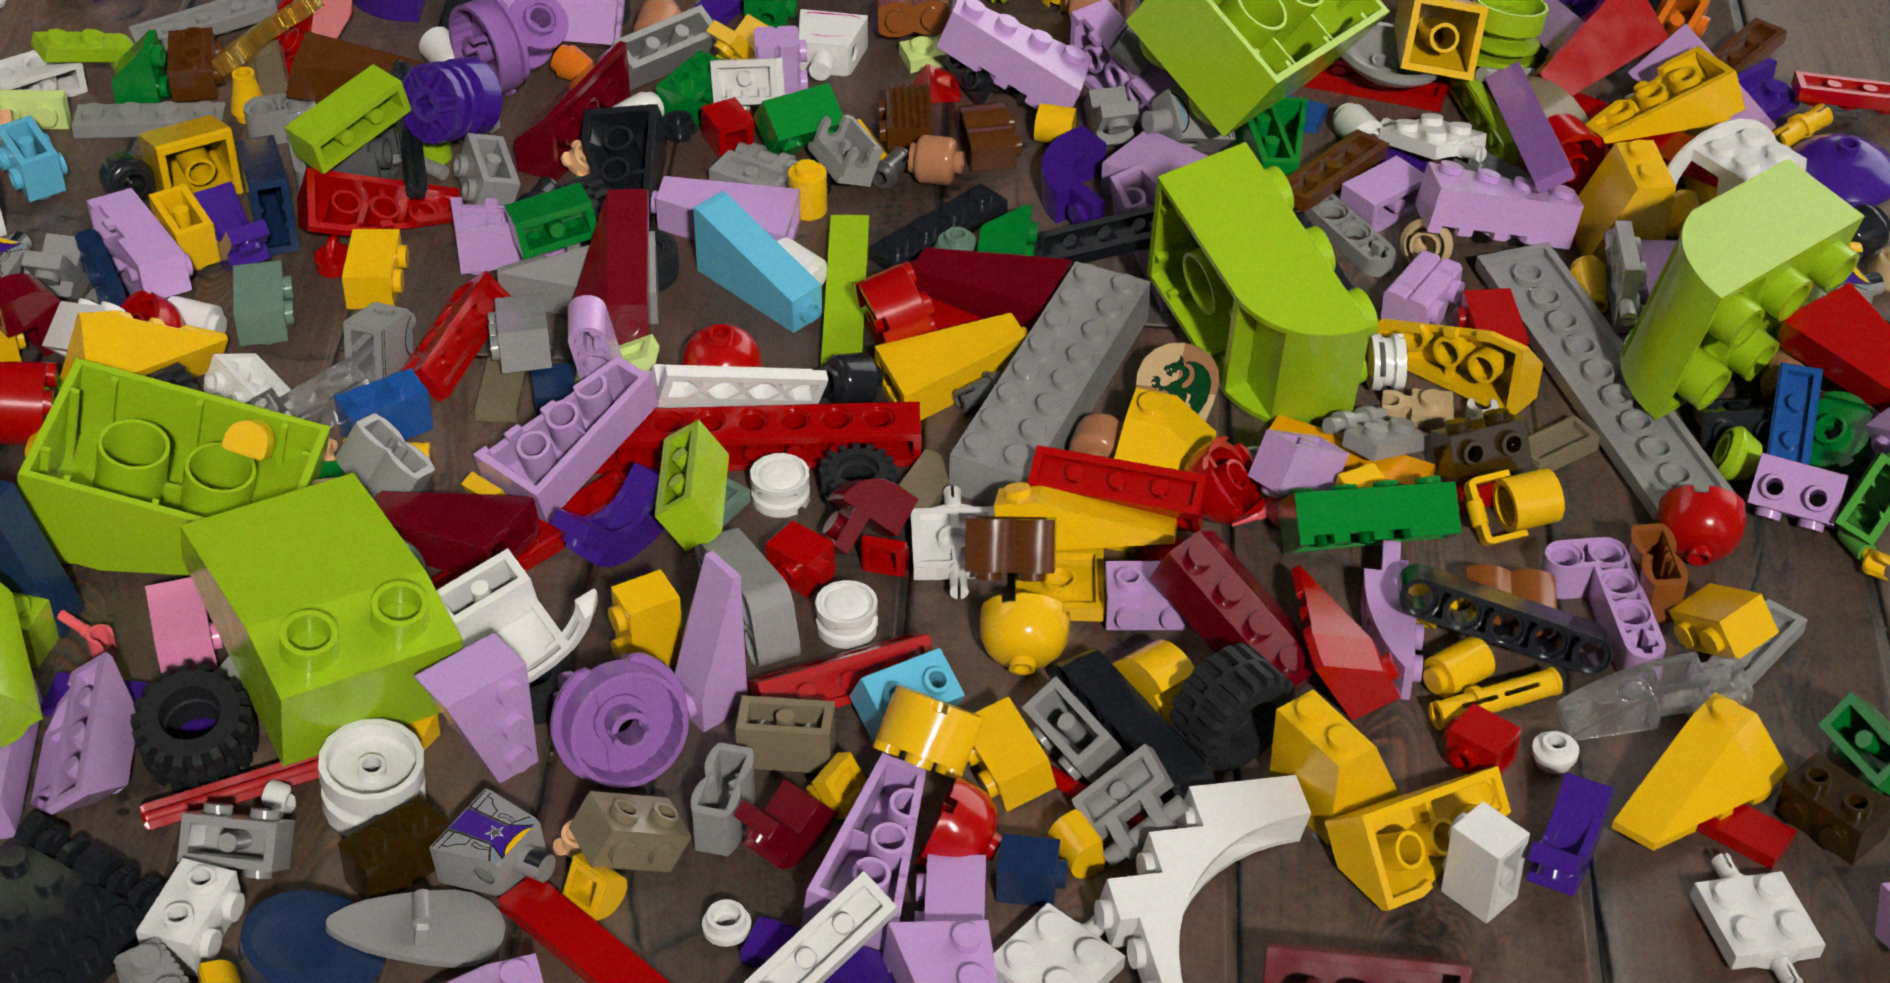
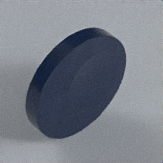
(289, 943)

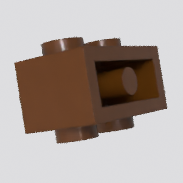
(189, 64)

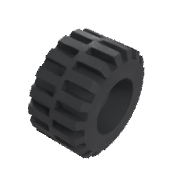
(186, 698)
(1230, 706)

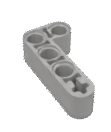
(270, 115)
(766, 599)

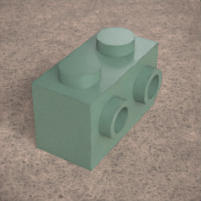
(262, 303)

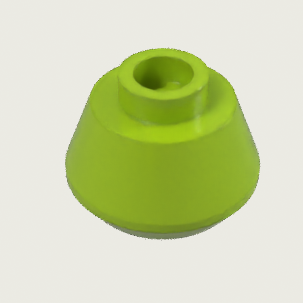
(1737, 454)

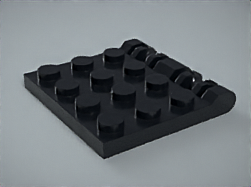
(66, 914)

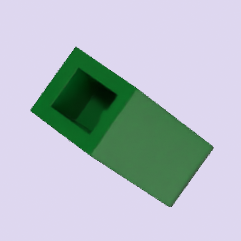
(141, 73)
(1010, 233)

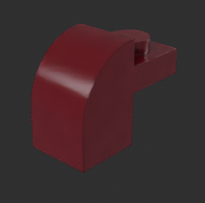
(26, 308)
(867, 502)
(787, 827)

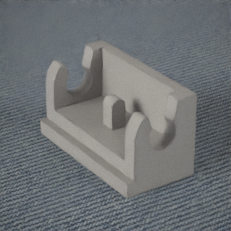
(848, 153)

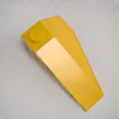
(1686, 95)
(140, 345)
(1470, 362)
(1160, 433)
(1086, 520)
(1705, 773)
(1400, 843)

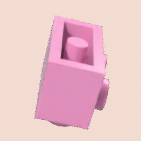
(181, 626)

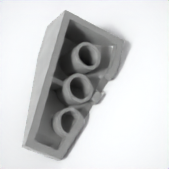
(559, 277)

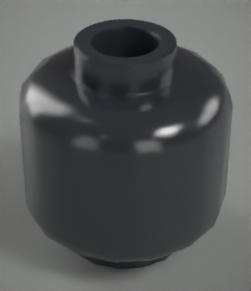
(126, 171)
(1873, 230)
(852, 378)

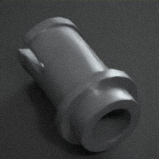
(890, 168)

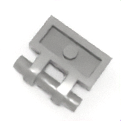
(753, 166)
(1374, 437)
(1121, 795)

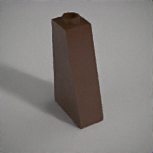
(329, 63)

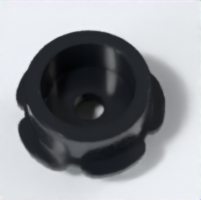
(680, 126)

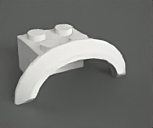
(1734, 153)
(503, 601)

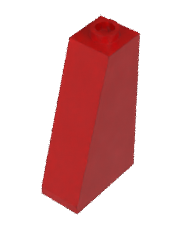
(1603, 43)
(1846, 341)

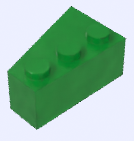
(1276, 134)

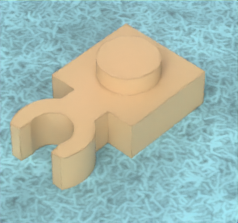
(1424, 407)

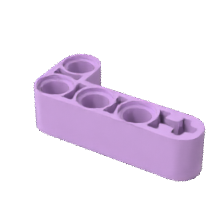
(591, 335)
(1607, 576)

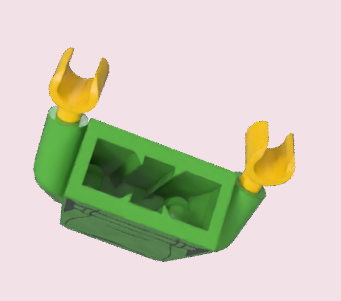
(1867, 515)

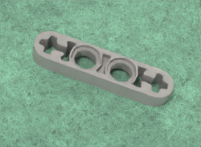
(1370, 254)

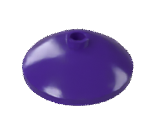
(1848, 166)

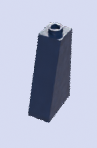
(268, 192)
(28, 560)

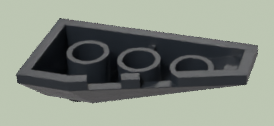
(626, 146)

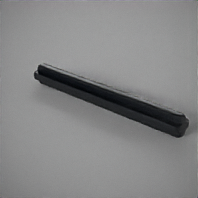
(411, 148)

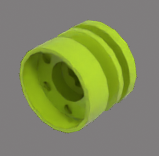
(1512, 32)

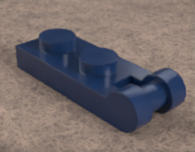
(99, 268)

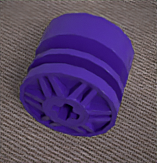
(451, 99)

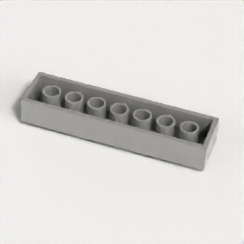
(1051, 379)

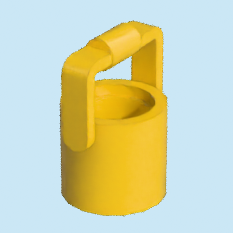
(1518, 502)

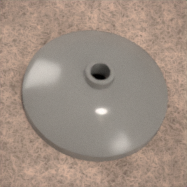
(1377, 60)

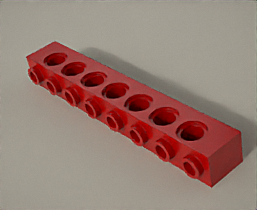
(768, 429)

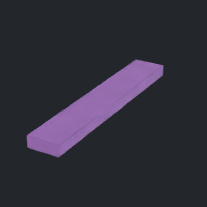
(1530, 128)

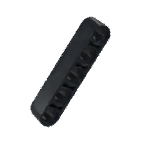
(1517, 635)
(1131, 718)

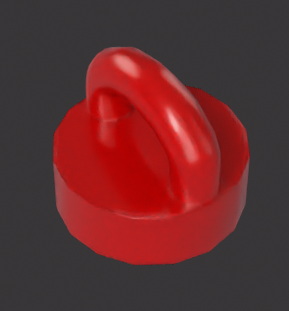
(331, 258)

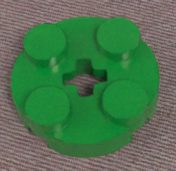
(1853, 444)

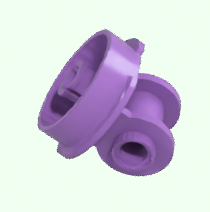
(508, 38)
(600, 700)

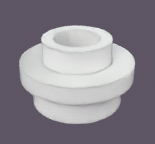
(1555, 752)
(726, 923)

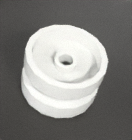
(368, 772)

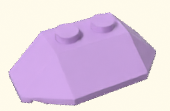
(87, 740)

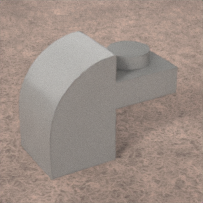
(1111, 115)
(58, 266)

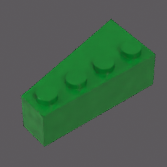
(1368, 516)

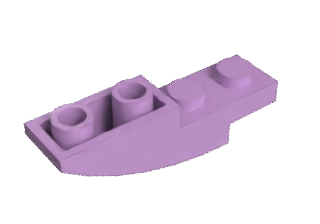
(1387, 621)

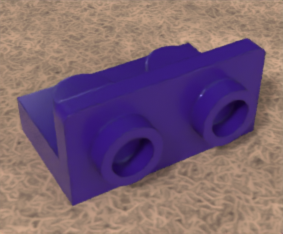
(1769, 93)

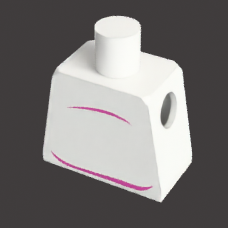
(833, 42)

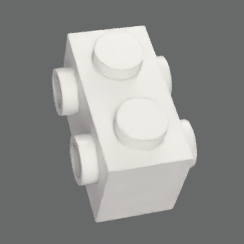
(194, 913)

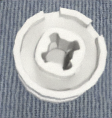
(1387, 362)
(779, 485)
(846, 614)

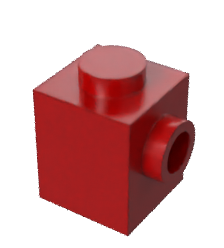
(726, 125)
(802, 558)
(1480, 741)

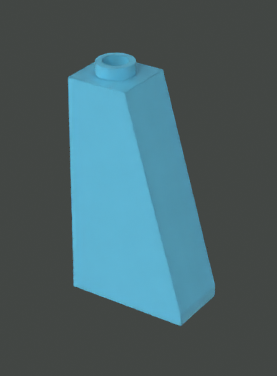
(753, 264)

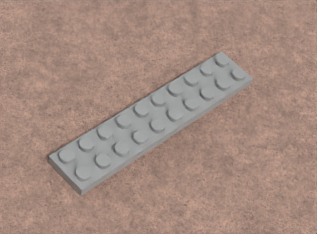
(1585, 363)

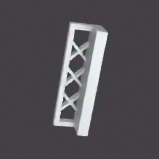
(735, 386)

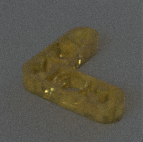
(248, 42)

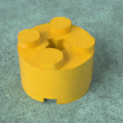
(928, 732)

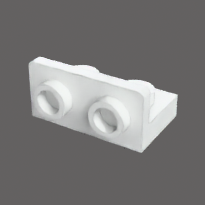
(747, 80)
(241, 377)

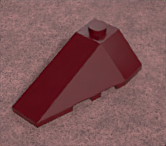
(620, 263)

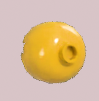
(1024, 631)

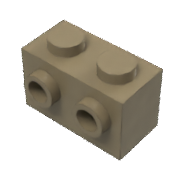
(787, 732)
(629, 832)

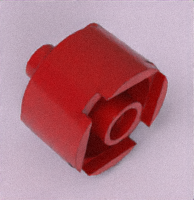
(1581, 146)
(895, 305)
(25, 398)

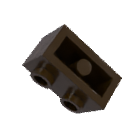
(1481, 446)
(1834, 808)
(392, 850)

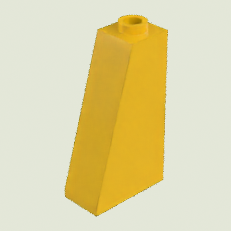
(941, 361)

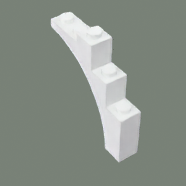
(1174, 865)

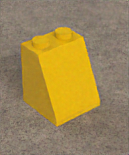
(1440, 36)
(192, 153)
(1626, 187)
(1330, 758)

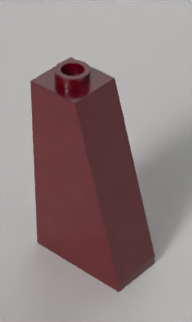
(991, 282)
(461, 529)

